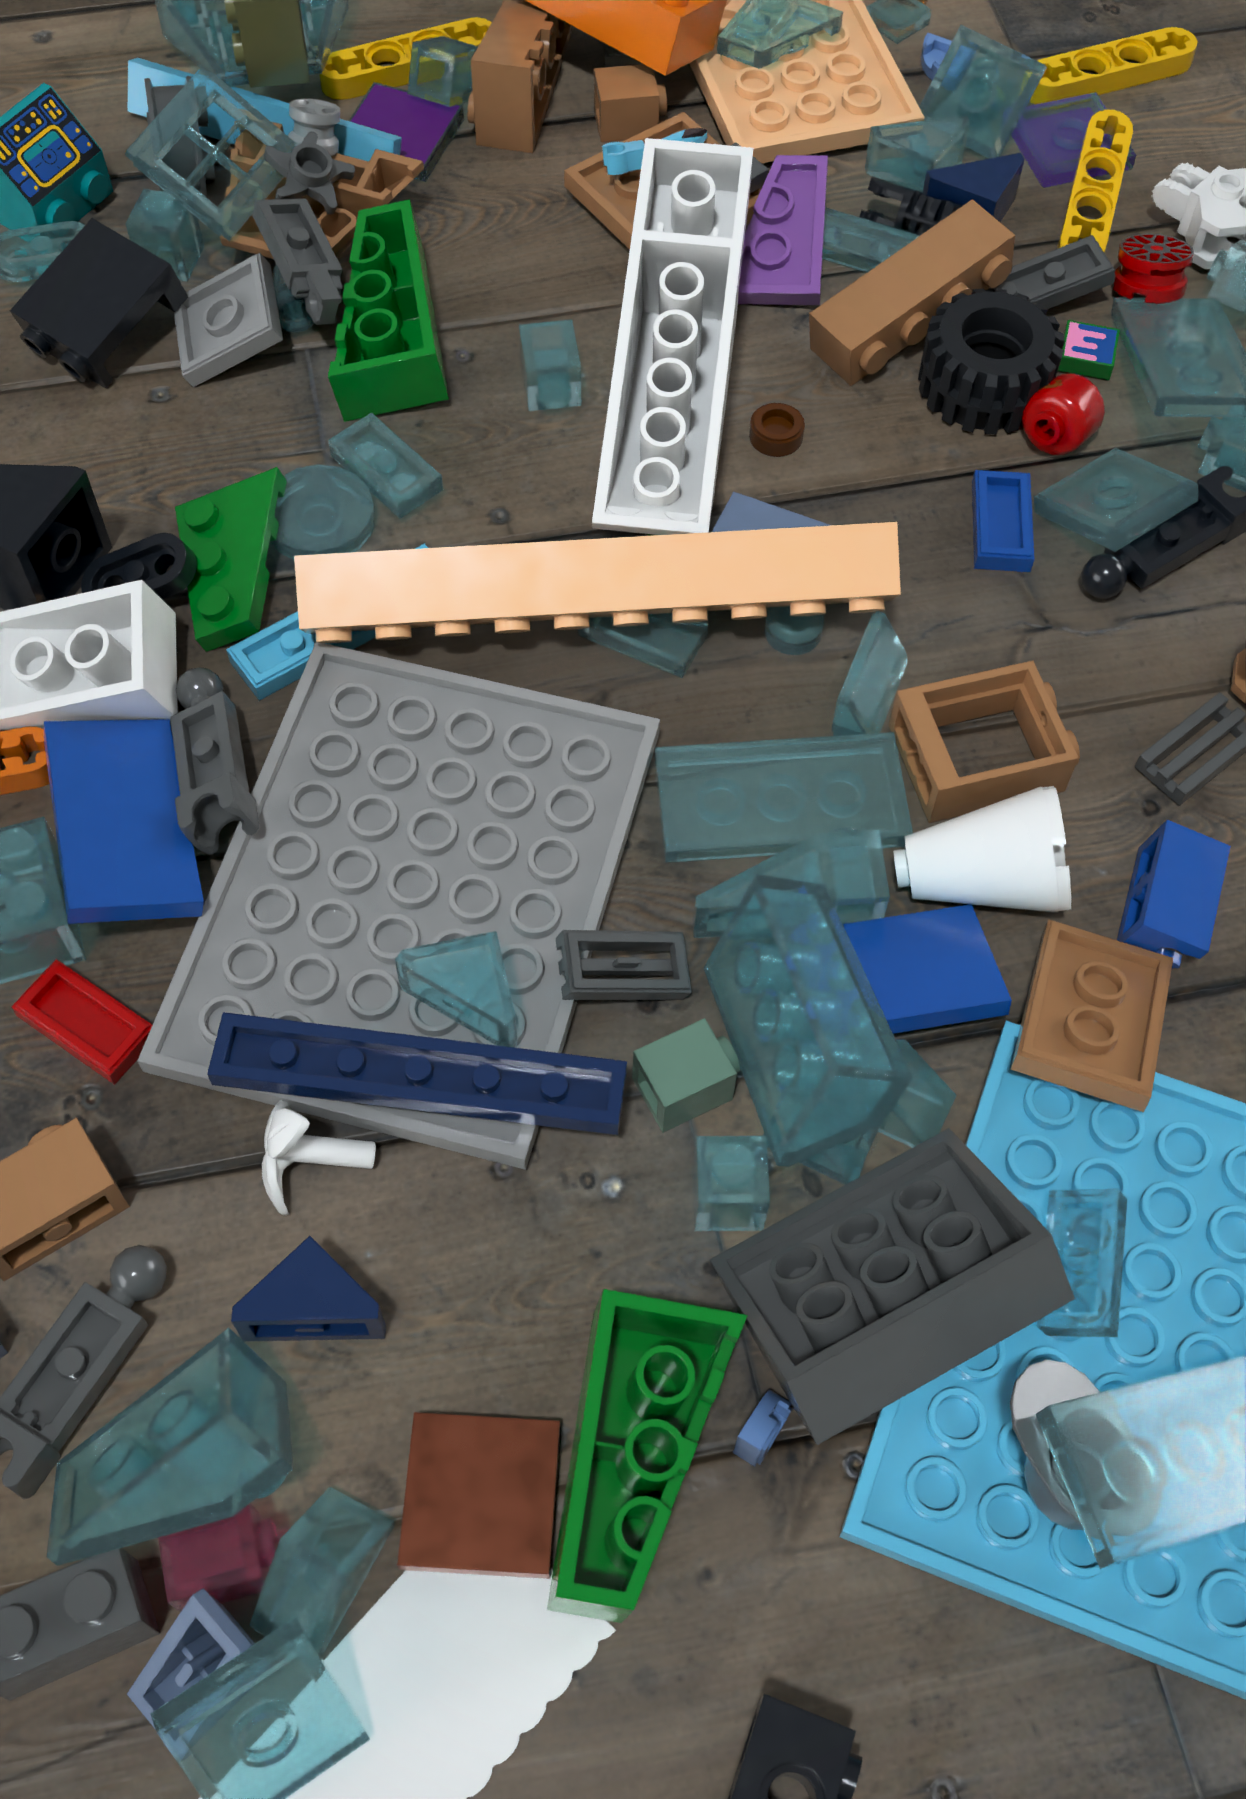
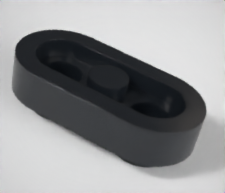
(147, 562)

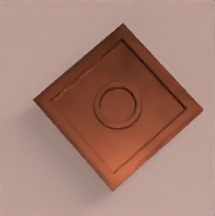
(480, 1495)

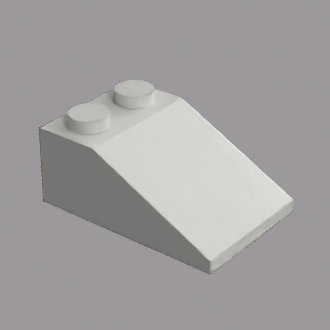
(89, 658)

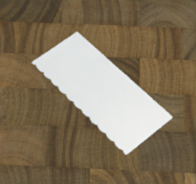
(449, 1682)

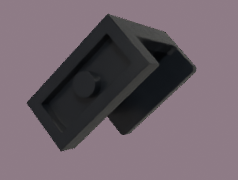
(94, 300)

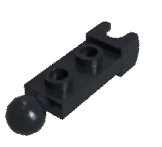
(1172, 543)

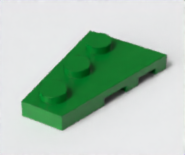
(231, 544)

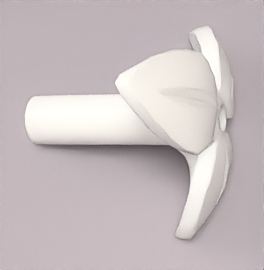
(287, 1144)

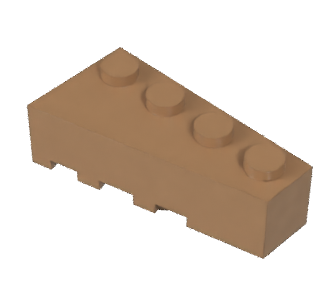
(516, 75)

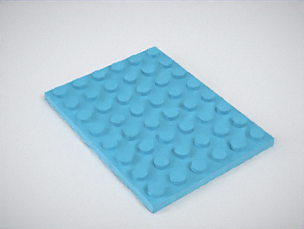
(944, 1461)

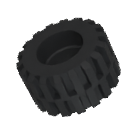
(988, 359)

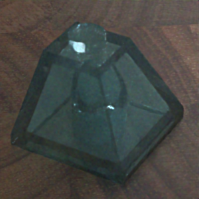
(985, 84)

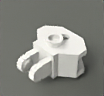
(1207, 206)

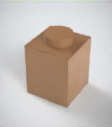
(627, 101)

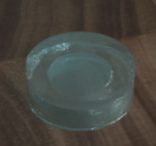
(792, 633)

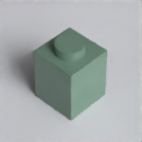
(685, 1074)

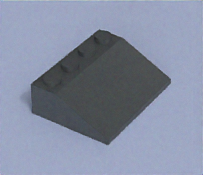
(892, 1282)

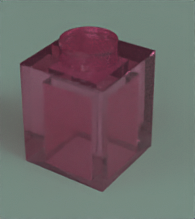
(222, 1557)

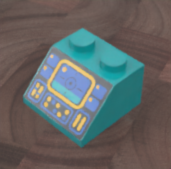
(48, 163)

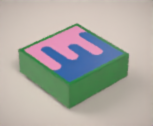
(1089, 349)

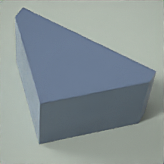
(193, 1648)

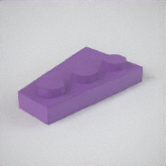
(786, 234)

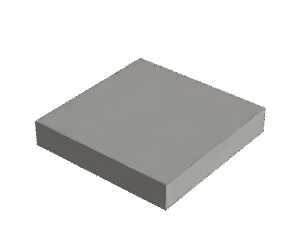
(227, 320)

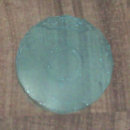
(323, 512)

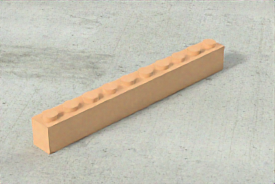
(597, 579)

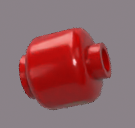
(1066, 411)

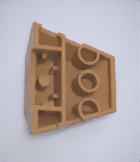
(372, 186)

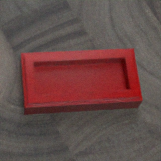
(84, 1021)

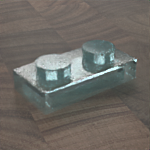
(386, 465)
(1090, 1242)

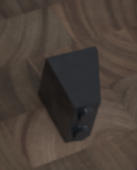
(46, 533)

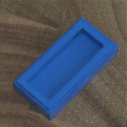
(1002, 521)

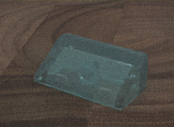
(871, 680)

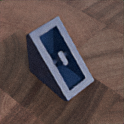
(987, 182)
(308, 1300)

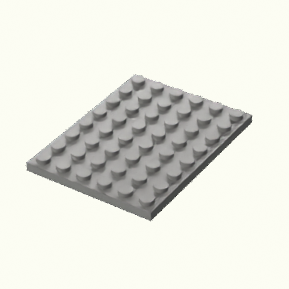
(399, 821)

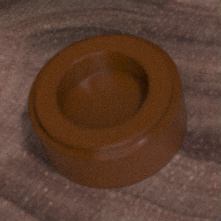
(776, 429)

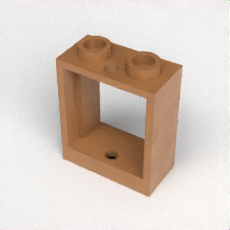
(1016, 687)

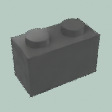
(72, 1621)

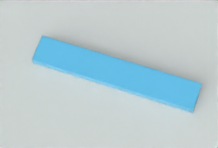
(353, 138)

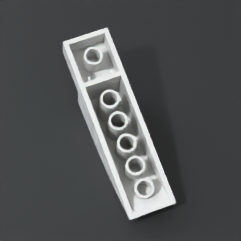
(674, 340)

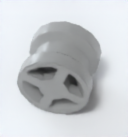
(316, 117)

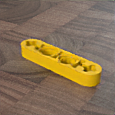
(1158, 55)
(355, 69)
(1093, 192)

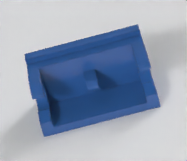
(1174, 892)

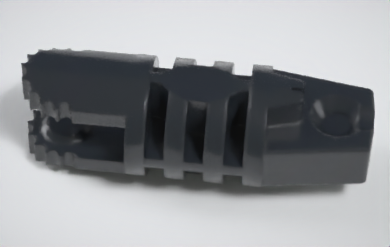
(916, 212)

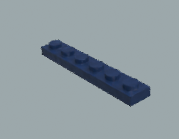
(418, 1073)

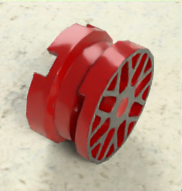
(1153, 267)

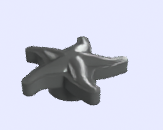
(309, 172)

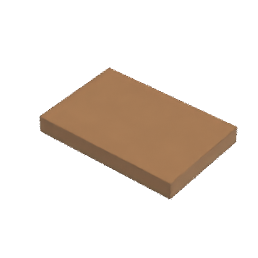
(1094, 1015)

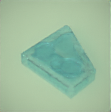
(774, 28)

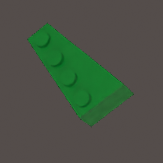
(388, 329)
(636, 1430)

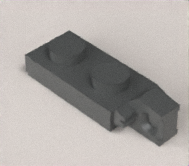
(302, 254)

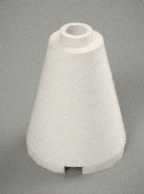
(992, 856)

